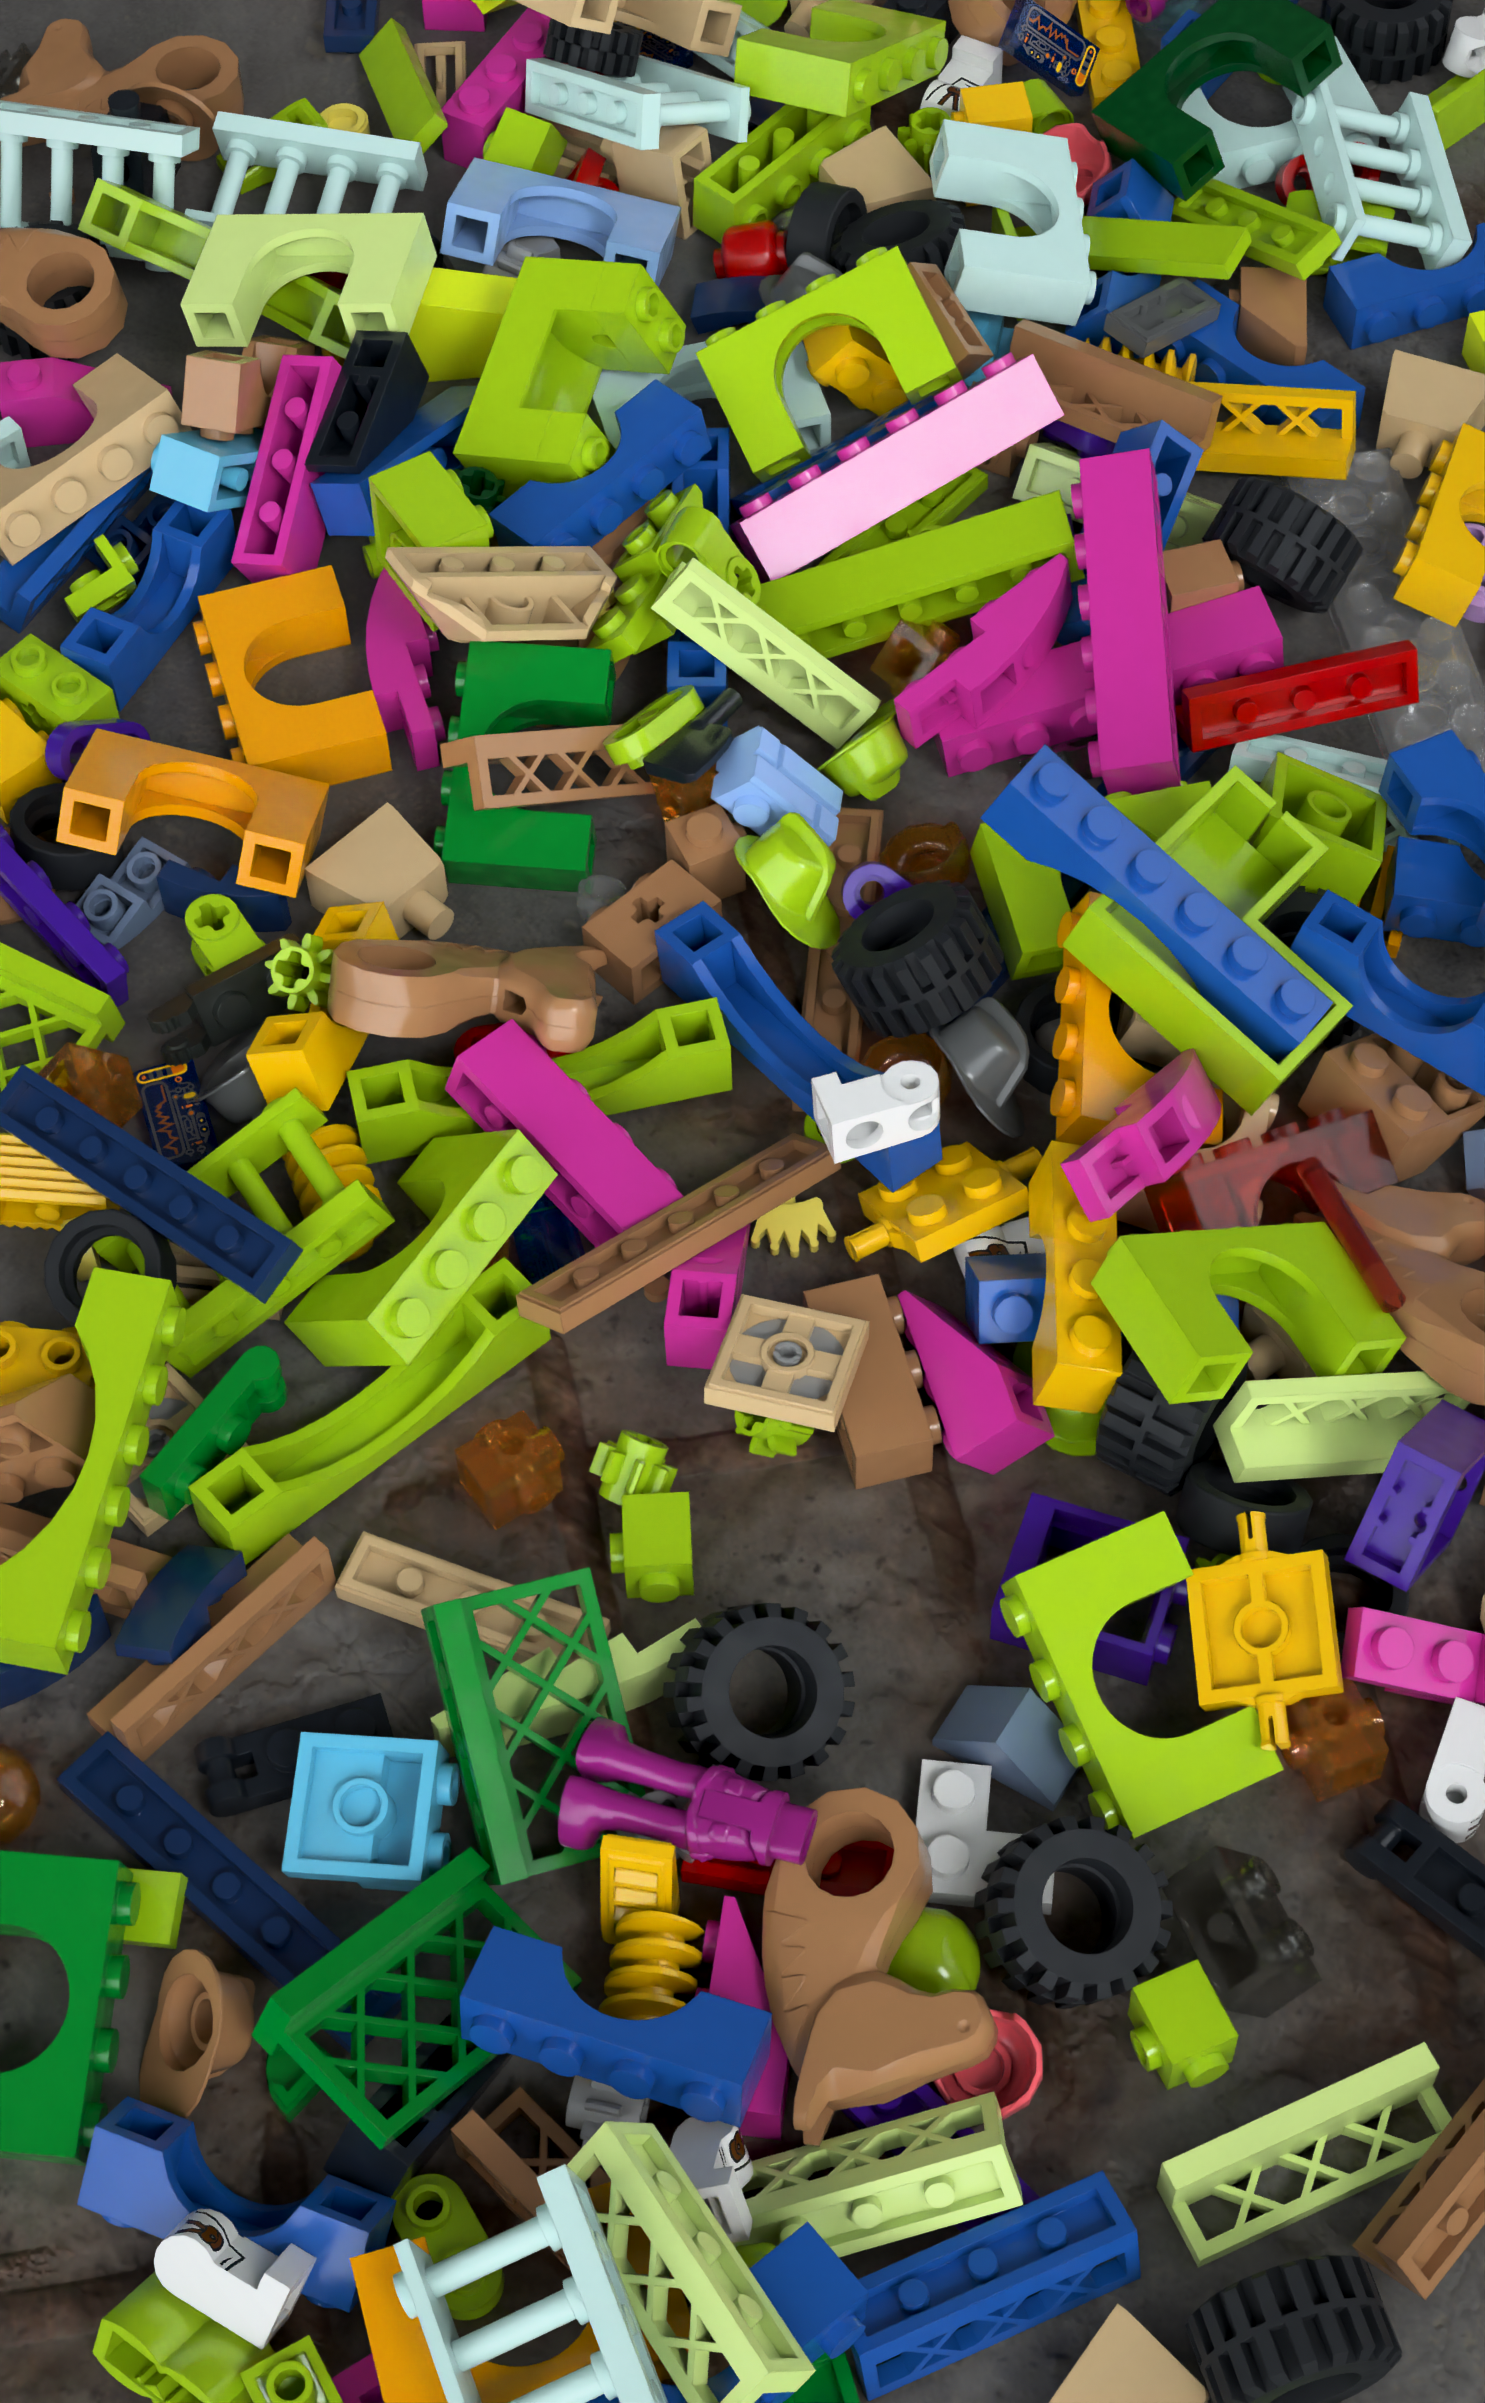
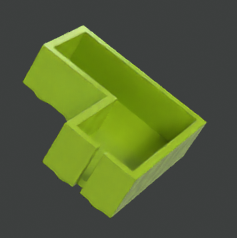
(1252, 884)

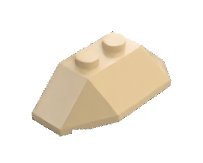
(506, 590)

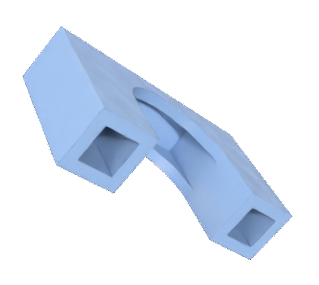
(510, 202)

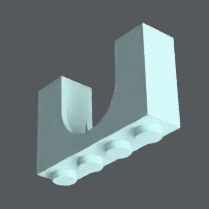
(1257, 153)
(1036, 181)
(690, 381)

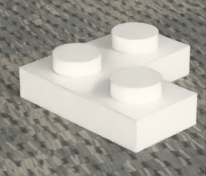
(954, 1826)

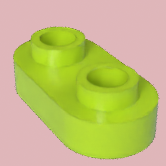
(653, 726)
(447, 2235)

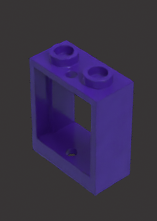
(1420, 1496)
(1069, 1527)

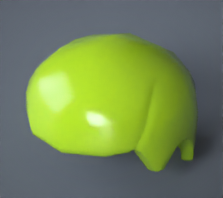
(938, 1954)

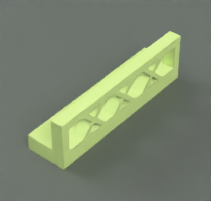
(1056, 468)
(764, 653)
(1323, 1424)
(1293, 2130)
(894, 2198)
(703, 2264)

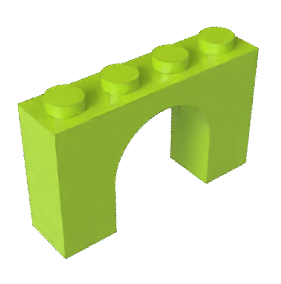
(849, 61)
(750, 362)
(1029, 897)
(475, 1197)
(1296, 1273)
(1061, 1614)

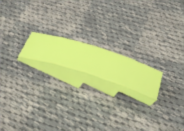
(638, 1676)

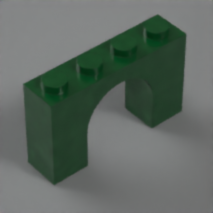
(1258, 36)

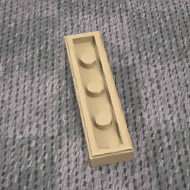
(404, 1581)

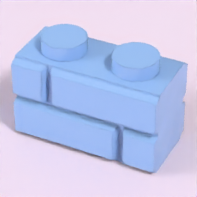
(766, 780)

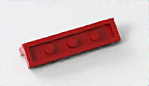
(1298, 696)

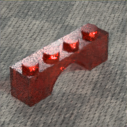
(1229, 1188)

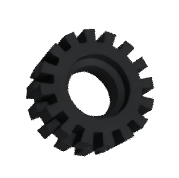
(593, 50)

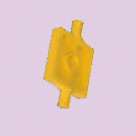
(945, 1203)
(1264, 1631)

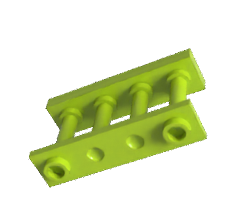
(327, 1236)

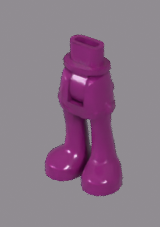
(724, 1821)

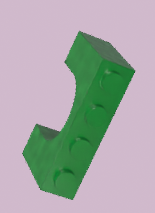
(505, 692)
(83, 1915)

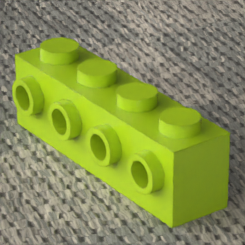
(771, 168)

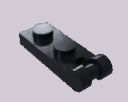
(276, 1754)
(1436, 1880)

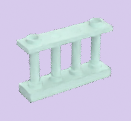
(636, 106)
(114, 139)
(311, 150)
(1415, 157)
(591, 2295)

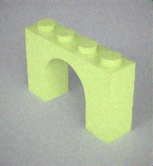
(257, 254)

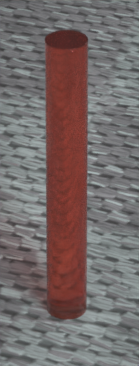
(1351, 1235)

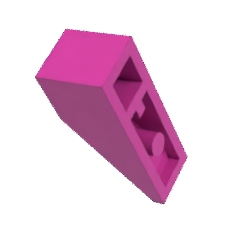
(44, 401)

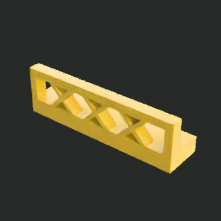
(1281, 448)

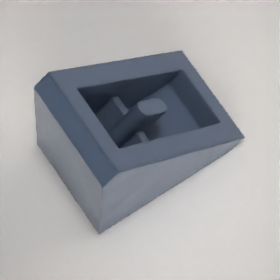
(1014, 1736)

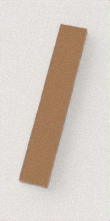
(825, 1000)
(676, 1233)

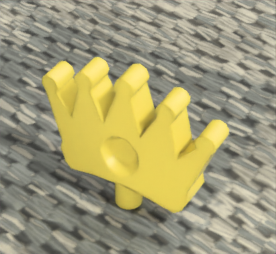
(791, 1222)

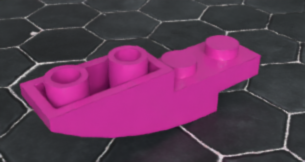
(1006, 650)
(400, 668)
(1148, 1139)
(1414, 1656)

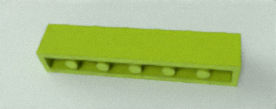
(920, 577)

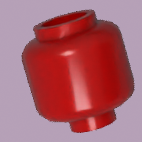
(751, 250)

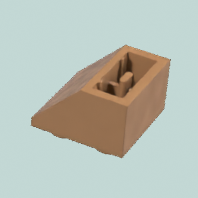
(1412, 1101)
(44, 1436)

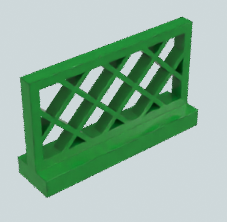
(476, 1720)
(367, 1963)

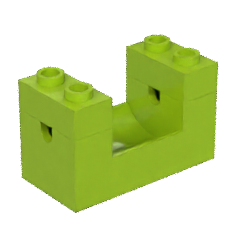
(546, 361)

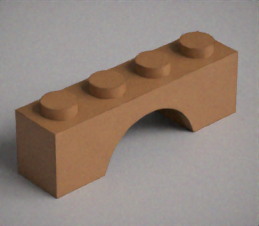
(234, 392)

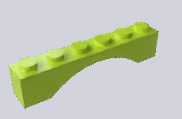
(176, 242)
(655, 1062)
(282, 1483)
(49, 1584)

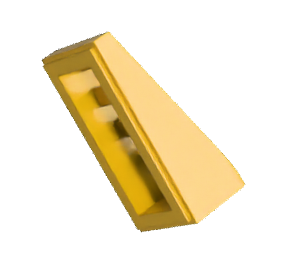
(635, 1878)

